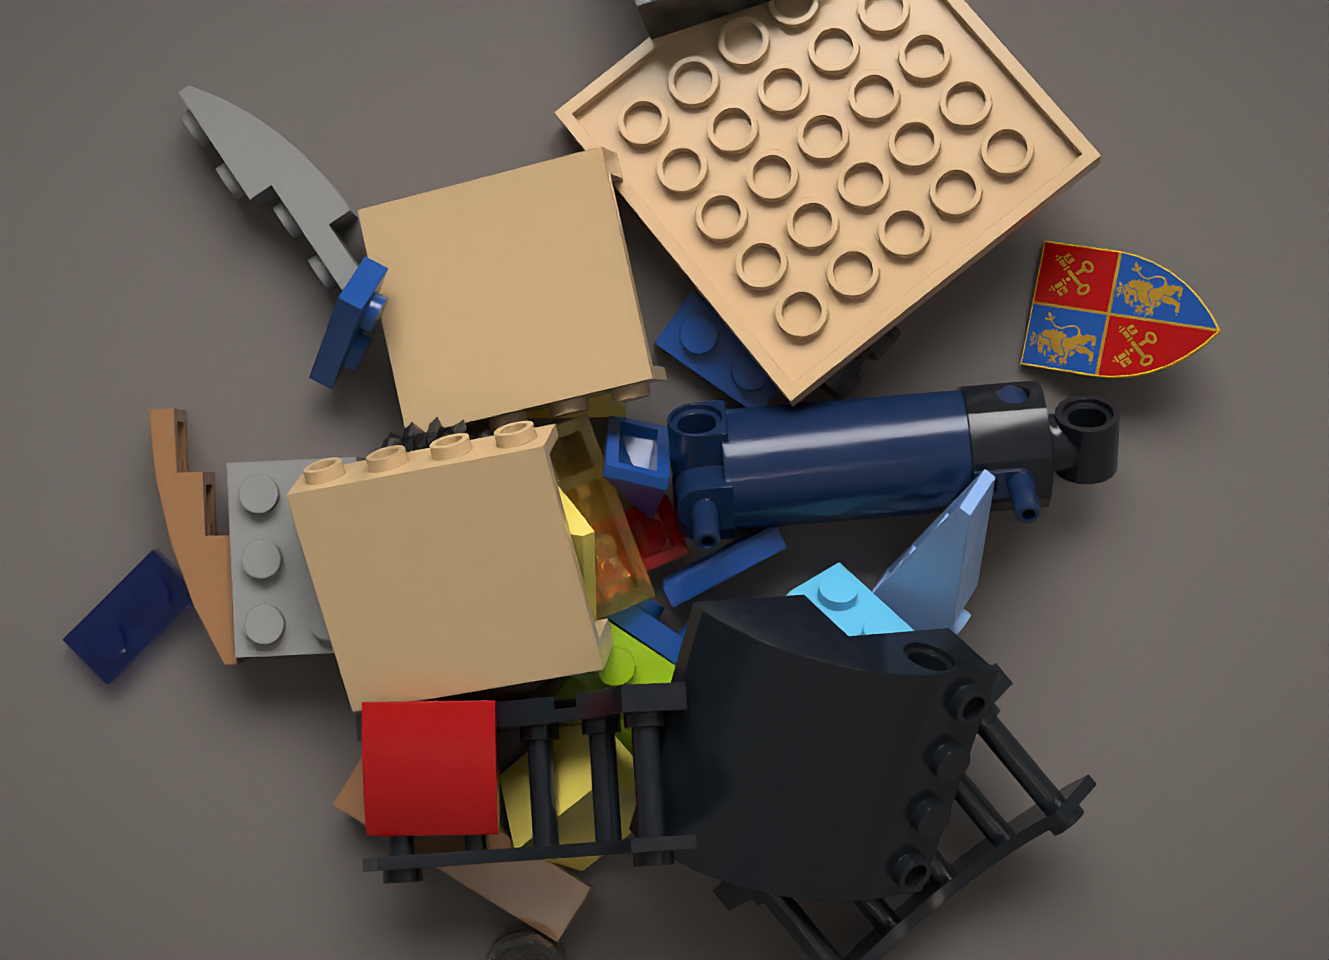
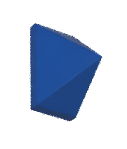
(637, 461)

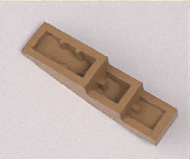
(192, 527)

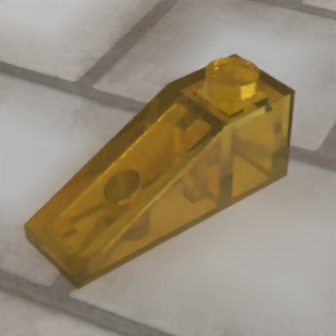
(618, 564)

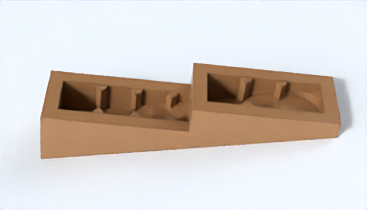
(533, 890)

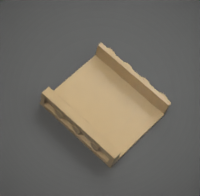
(511, 295)
(447, 567)

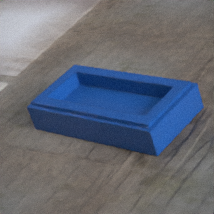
(722, 564)

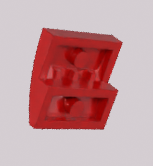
(430, 768)

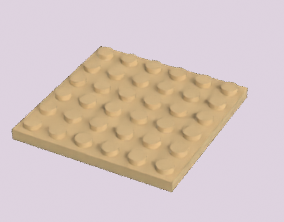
(828, 164)

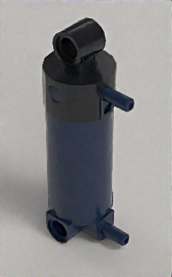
(880, 456)

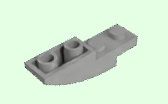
(268, 166)

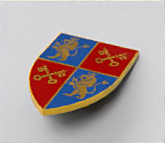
(1111, 314)

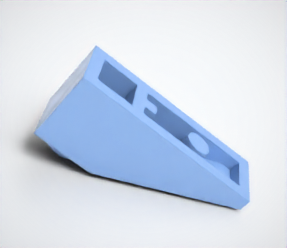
(942, 565)

